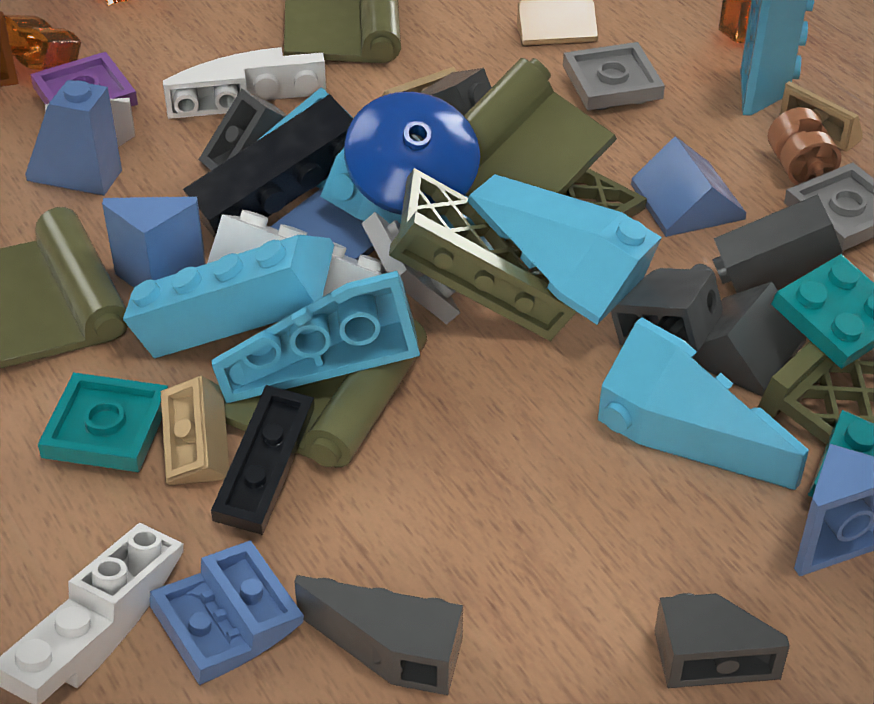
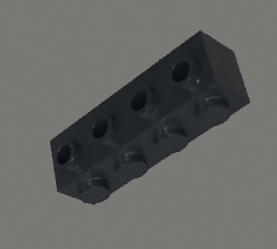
(274, 167)

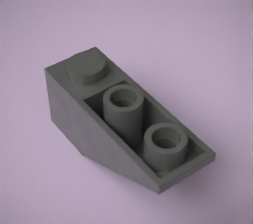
(394, 634)

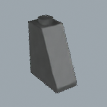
(777, 247)

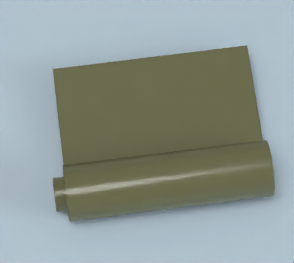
(343, 29)
(534, 132)
(55, 293)
(342, 408)

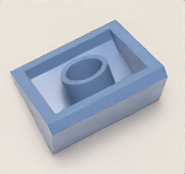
(685, 191)
(153, 236)
(840, 512)

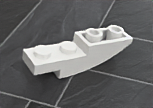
(264, 72)
(100, 612)

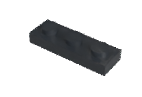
(263, 460)

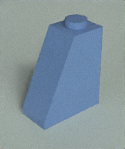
(77, 141)

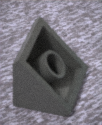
(750, 340)

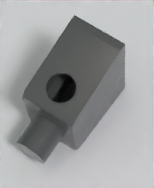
(674, 299)

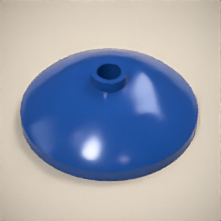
(383, 154)

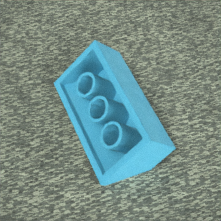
(771, 50)
(229, 294)

